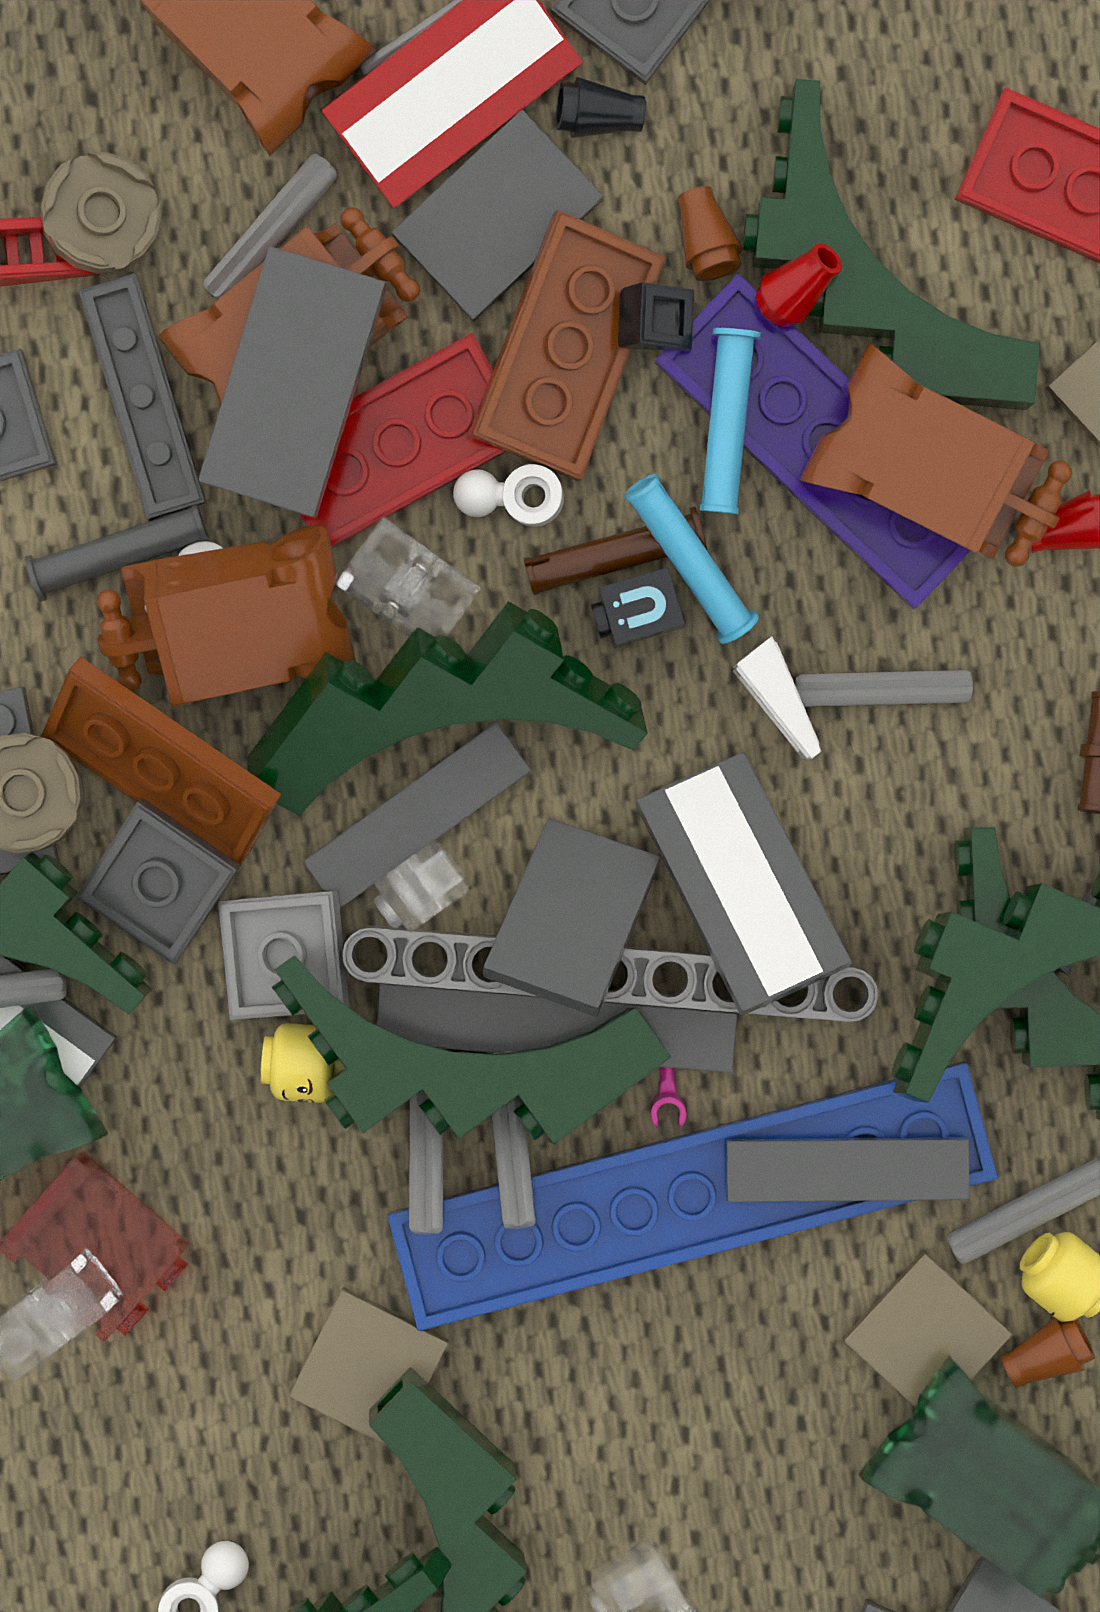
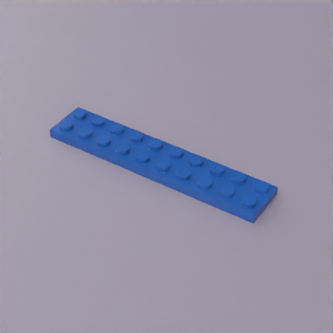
(656, 1204)

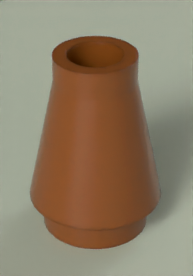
(708, 238)
(1049, 1353)

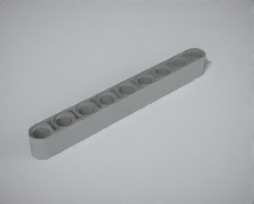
(636, 989)

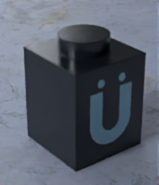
(638, 608)

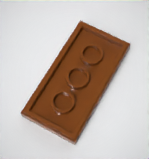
(563, 347)
(158, 761)

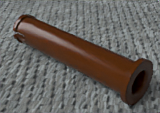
(599, 557)

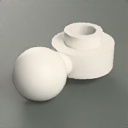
(480, 493)
(222, 1568)

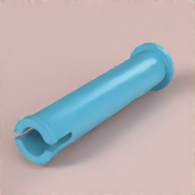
(727, 419)
(691, 559)

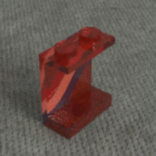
(98, 1212)

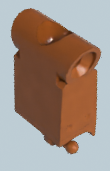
(264, 55)
(210, 339)
(937, 463)
(228, 617)

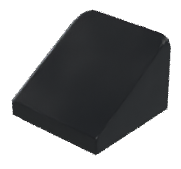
(656, 317)

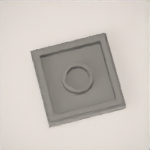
(269, 931)

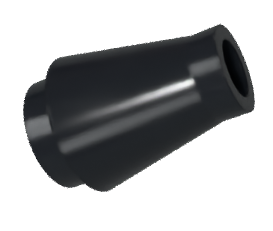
(597, 109)

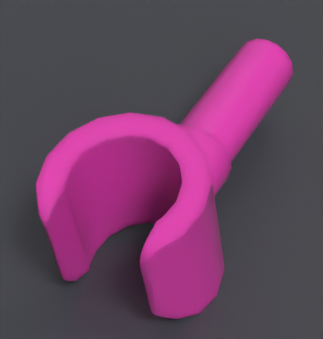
(667, 1094)

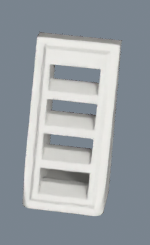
(773, 688)

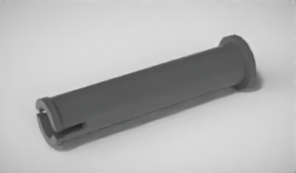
(115, 551)

